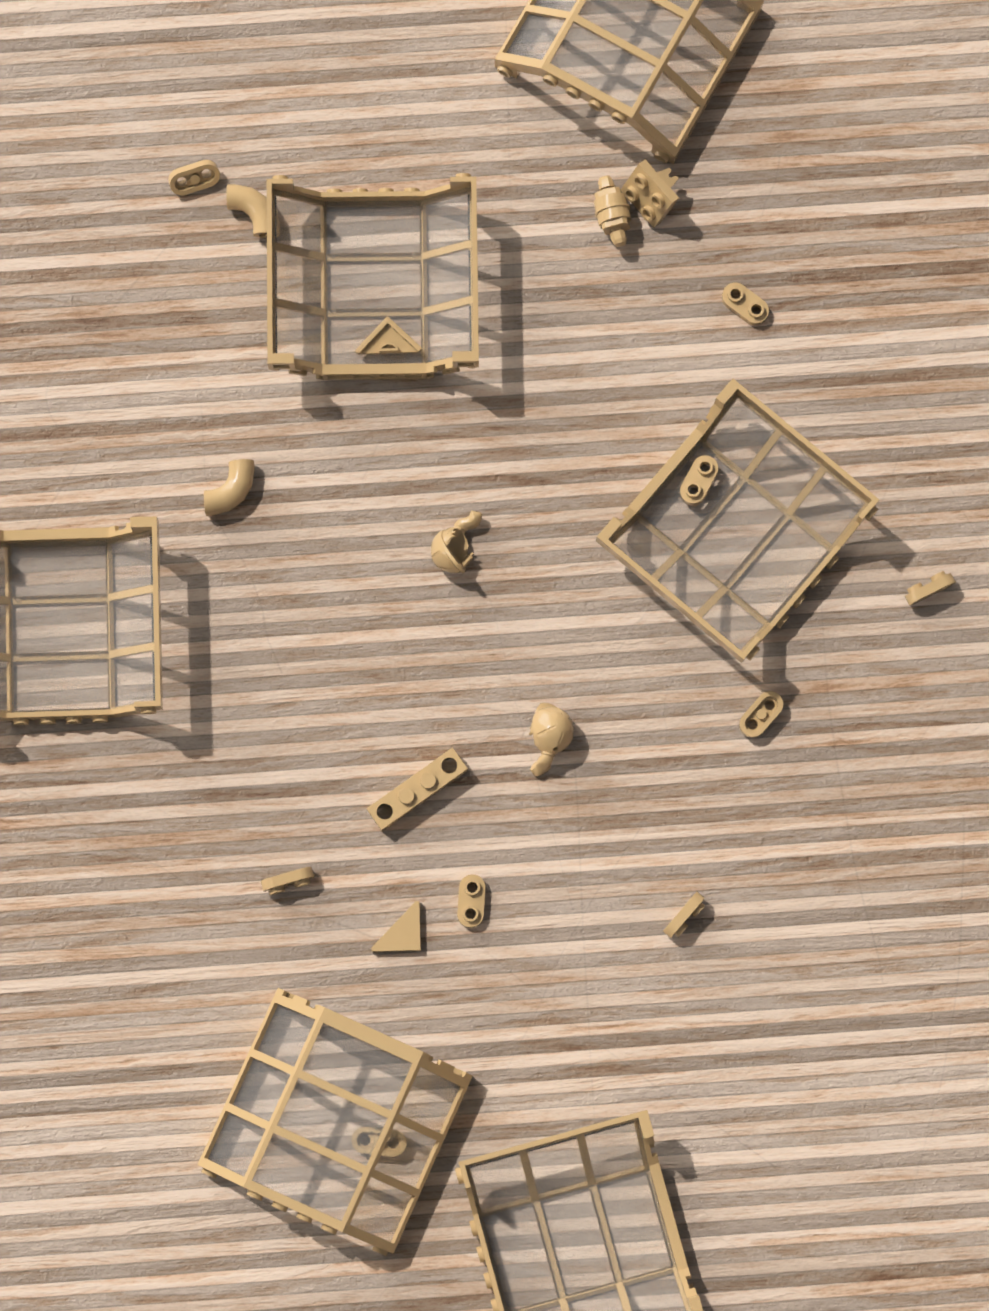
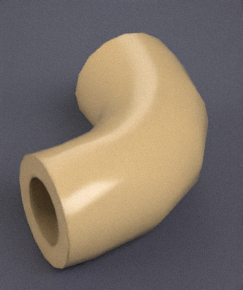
(251, 203)
(233, 490)

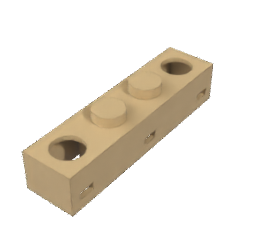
(417, 789)

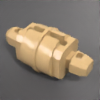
(612, 211)

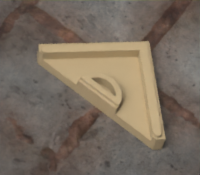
(388, 339)
(403, 934)

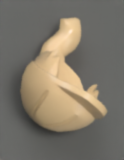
(450, 546)
(551, 734)

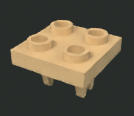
(651, 192)

